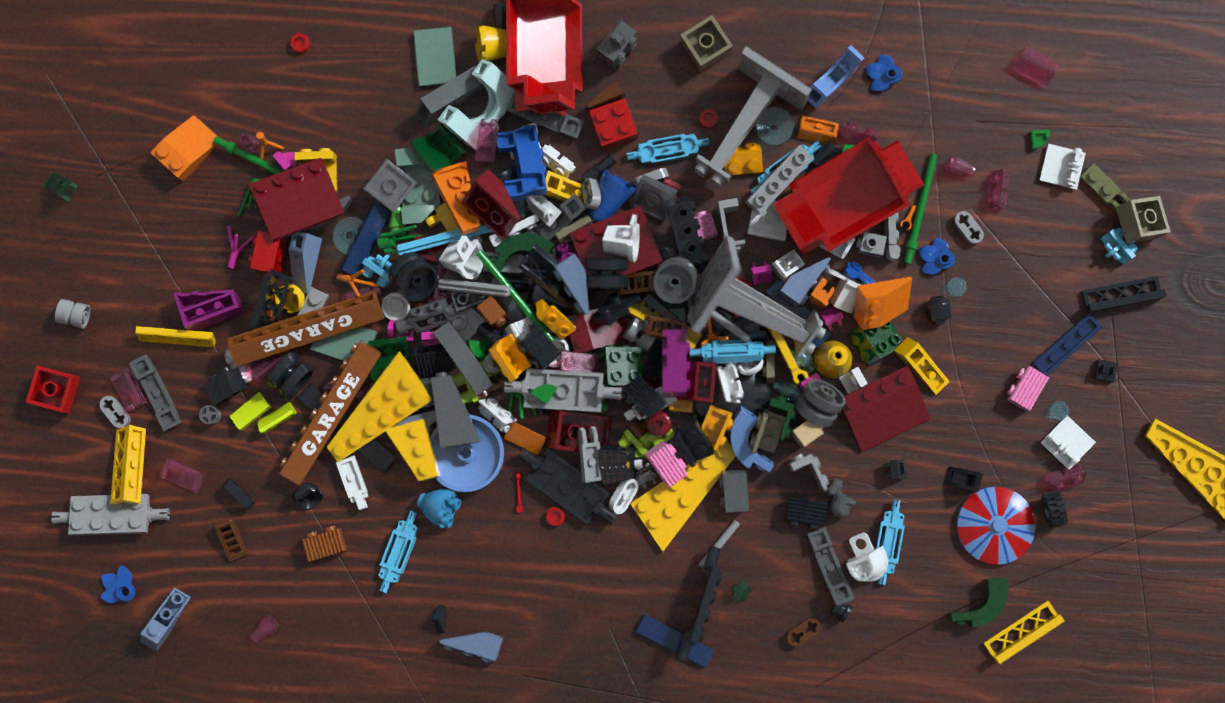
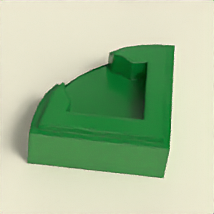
(1038, 138)
(477, 348)
(544, 392)

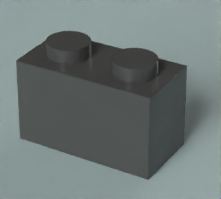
(734, 490)

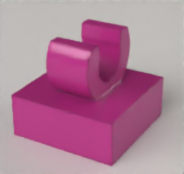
(761, 274)
(831, 316)

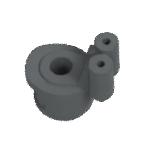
(840, 503)

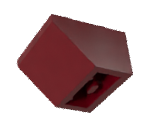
(701, 382)

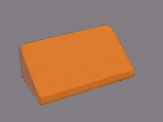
(817, 130)
(525, 438)

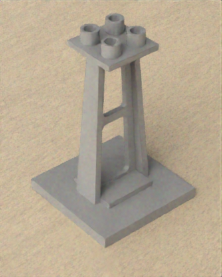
(771, 82)
(722, 288)

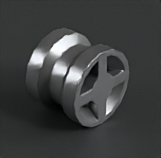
(205, 415)

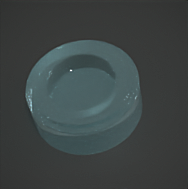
(956, 287)
(1058, 410)

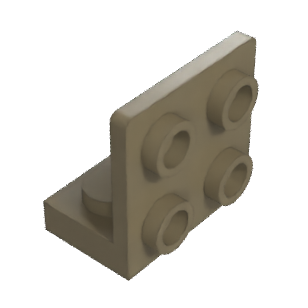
(769, 428)

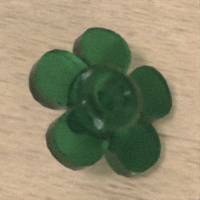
(741, 591)

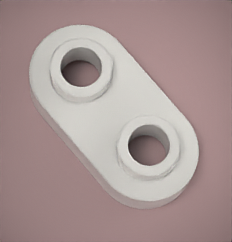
(623, 496)

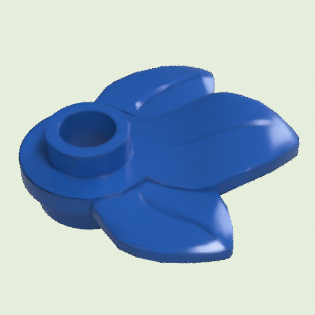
(880, 73)
(933, 257)
(855, 271)
(116, 584)

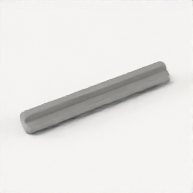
(474, 287)

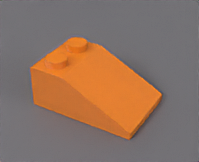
(185, 148)
(881, 302)

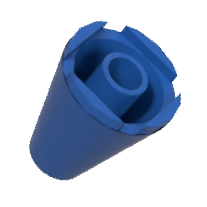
(613, 193)

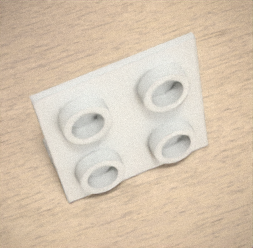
(1062, 166)
(1068, 442)

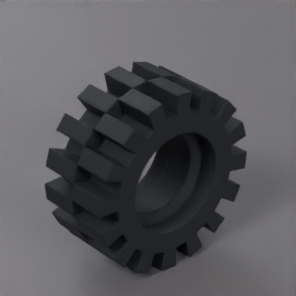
(1054, 509)

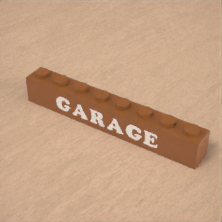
(305, 328)
(330, 412)

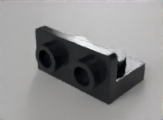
(692, 442)

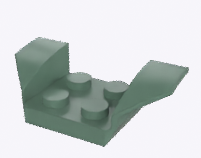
(424, 195)

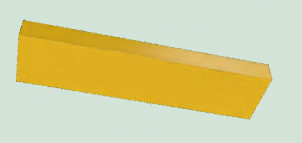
(175, 336)

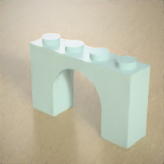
(499, 99)

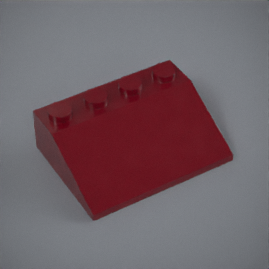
(296, 199)
(589, 242)
(884, 409)

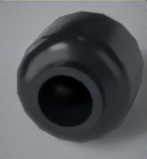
(938, 309)

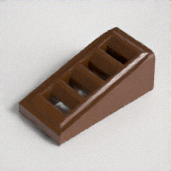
(608, 95)
(650, 276)
(648, 322)
(234, 529)

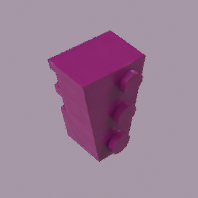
(207, 308)
(675, 364)

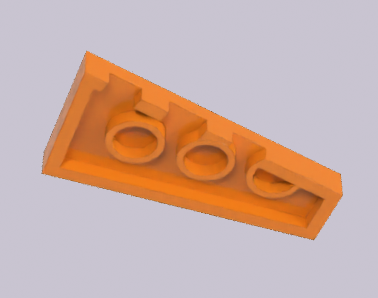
(453, 185)

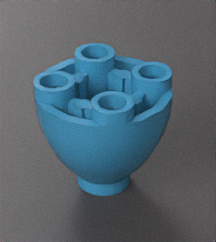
(439, 506)

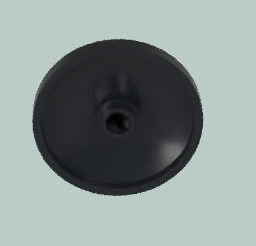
(755, 396)

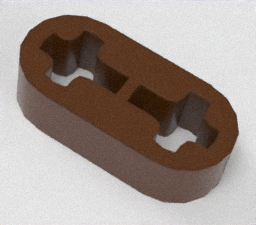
(800, 628)

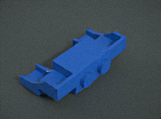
(527, 160)

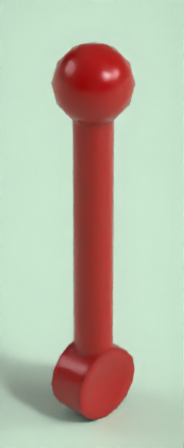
(518, 476)

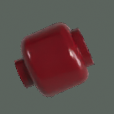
(659, 431)

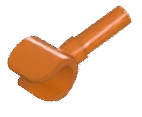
(908, 218)

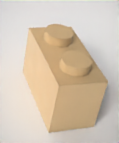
(806, 433)

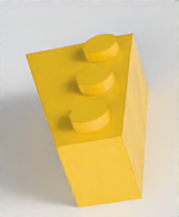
(416, 448)

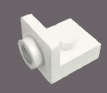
(853, 380)

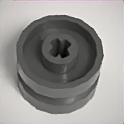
(675, 291)
(820, 403)

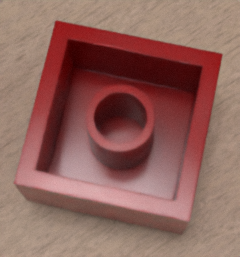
(613, 124)
(267, 254)
(53, 389)

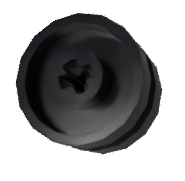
(607, 272)
(413, 276)
(290, 375)

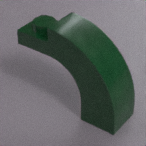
(519, 244)
(995, 599)

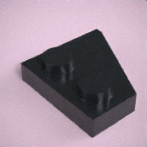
(615, 307)

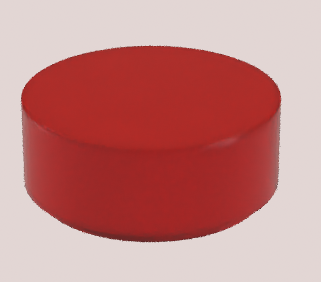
(300, 43)
(708, 118)
(555, 516)

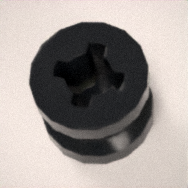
(841, 611)

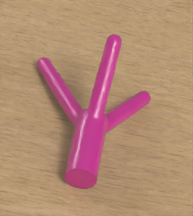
(234, 251)

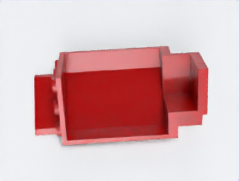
(544, 54)
(848, 195)

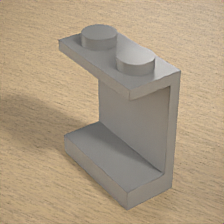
(725, 207)

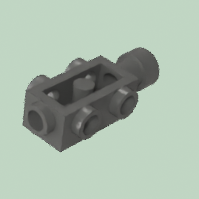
(426, 317)

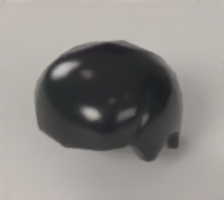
(307, 495)

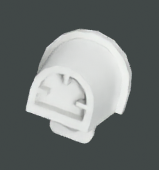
(622, 240)
(462, 258)
(845, 292)
(869, 562)

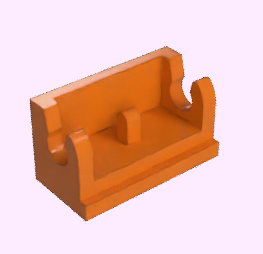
(819, 296)

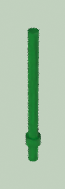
(232, 149)
(912, 243)
(514, 295)

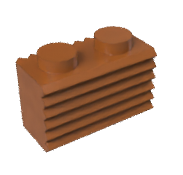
(493, 313)
(323, 544)

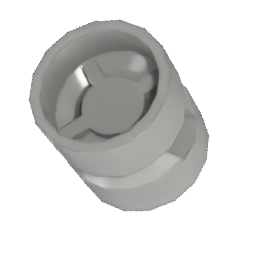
(69, 312)
(643, 341)

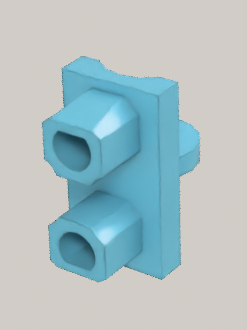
(1117, 247)
(380, 266)

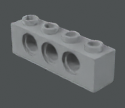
(779, 179)

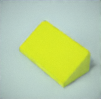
(250, 411)
(276, 418)

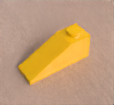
(561, 187)
(921, 365)

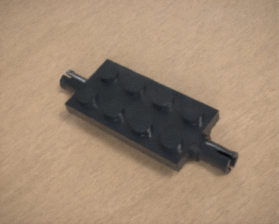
(565, 486)
(708, 597)

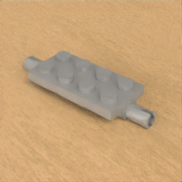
(575, 390)
(98, 517)

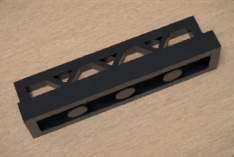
(542, 264)
(264, 299)
(1126, 300)

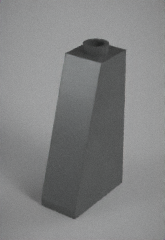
(451, 93)
(452, 416)

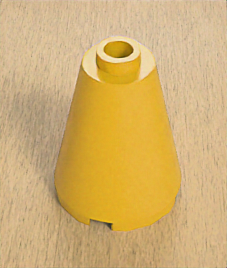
(490, 43)
(827, 363)

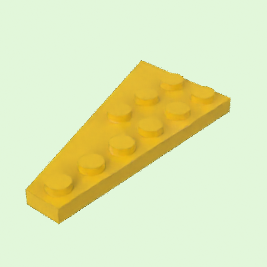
(388, 402)
(1194, 461)
(667, 509)

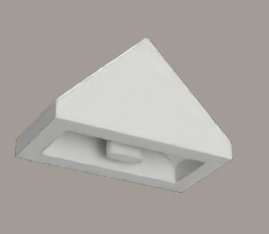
(787, 265)

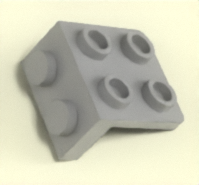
(814, 464)

